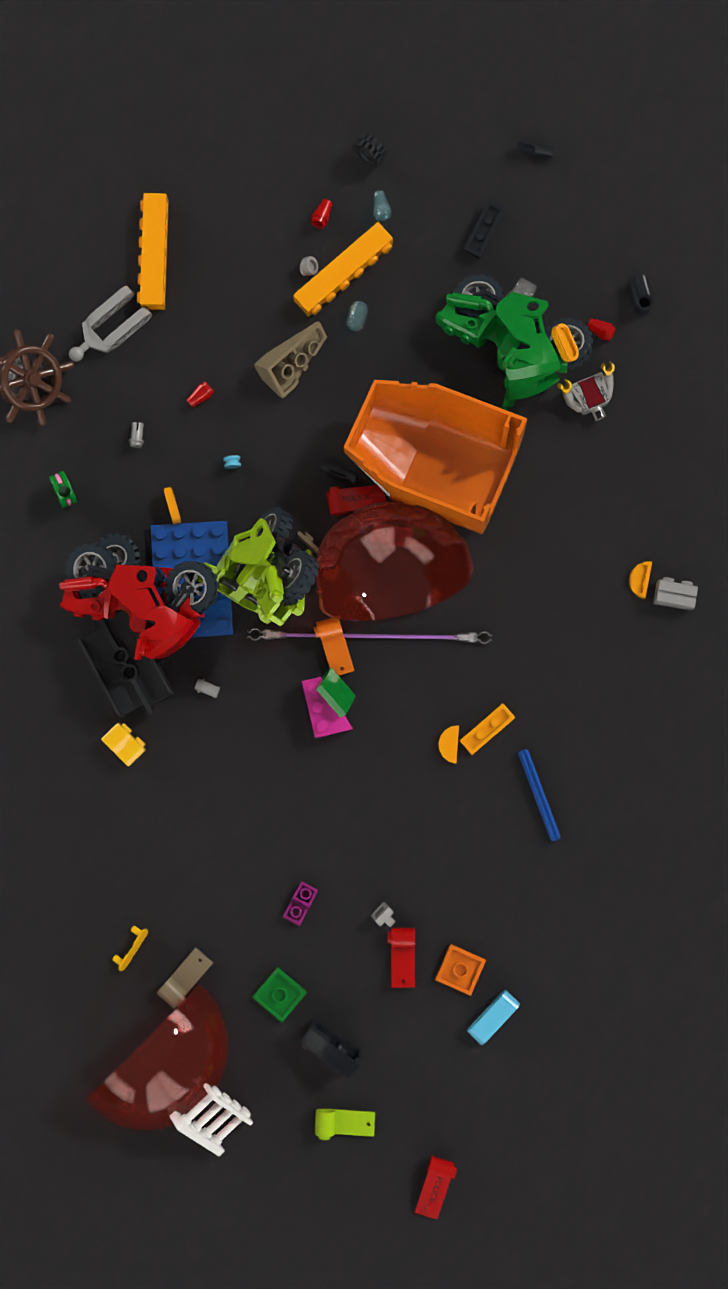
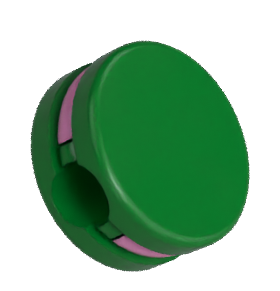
(63, 489)

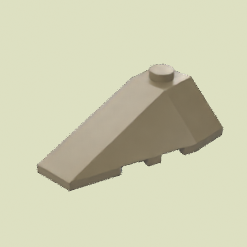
(286, 362)

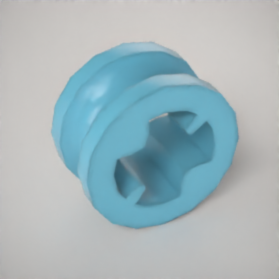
(232, 462)

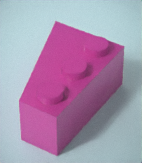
(323, 717)

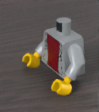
(590, 393)

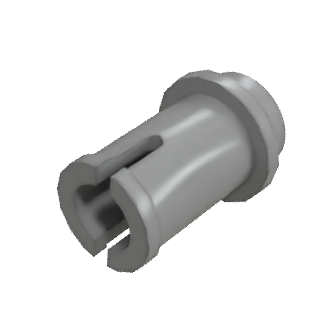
(136, 435)
(207, 688)

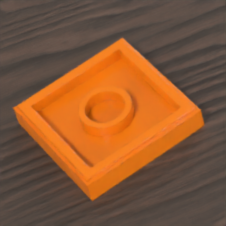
(460, 969)

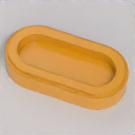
(565, 342)
(172, 505)

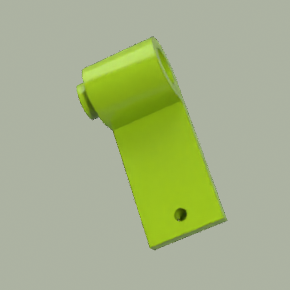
(344, 1122)

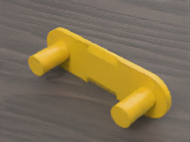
(123, 963)

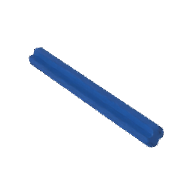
(539, 795)

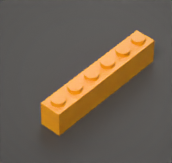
(154, 251)
(343, 269)

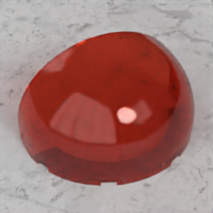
(390, 563)
(167, 1068)

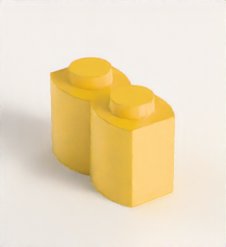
(124, 744)

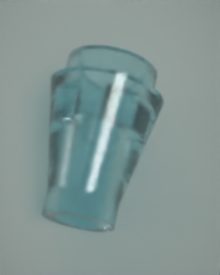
(381, 206)

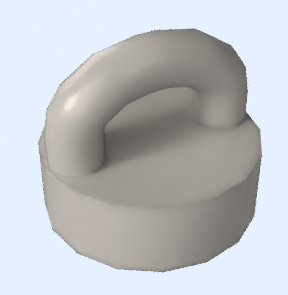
(309, 266)

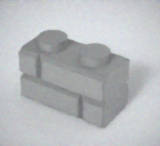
(675, 594)

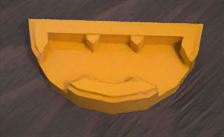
(639, 579)
(448, 743)

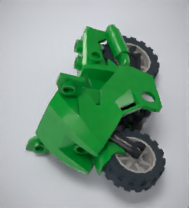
(523, 345)

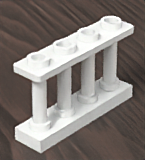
(204, 1135)

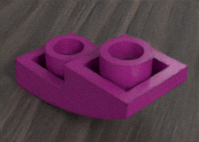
(300, 903)

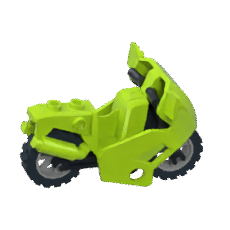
(263, 572)

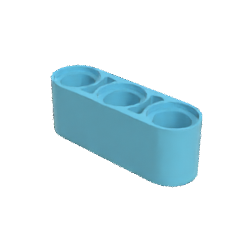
(493, 1017)

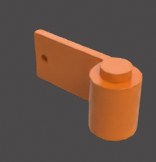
(334, 645)

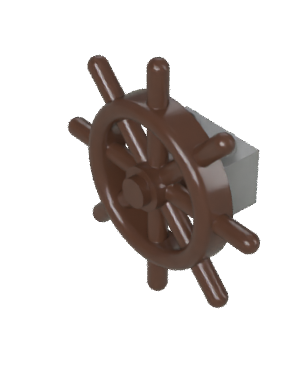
(26, 376)

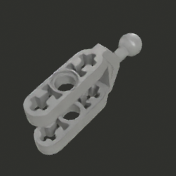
(100, 315)

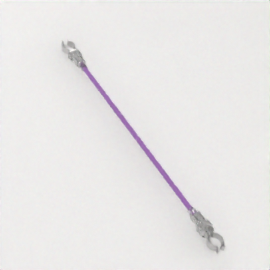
(470, 637)

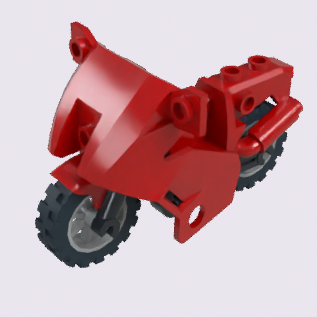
(156, 607)

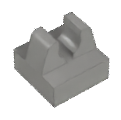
(383, 914)

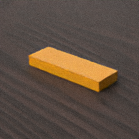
(487, 729)

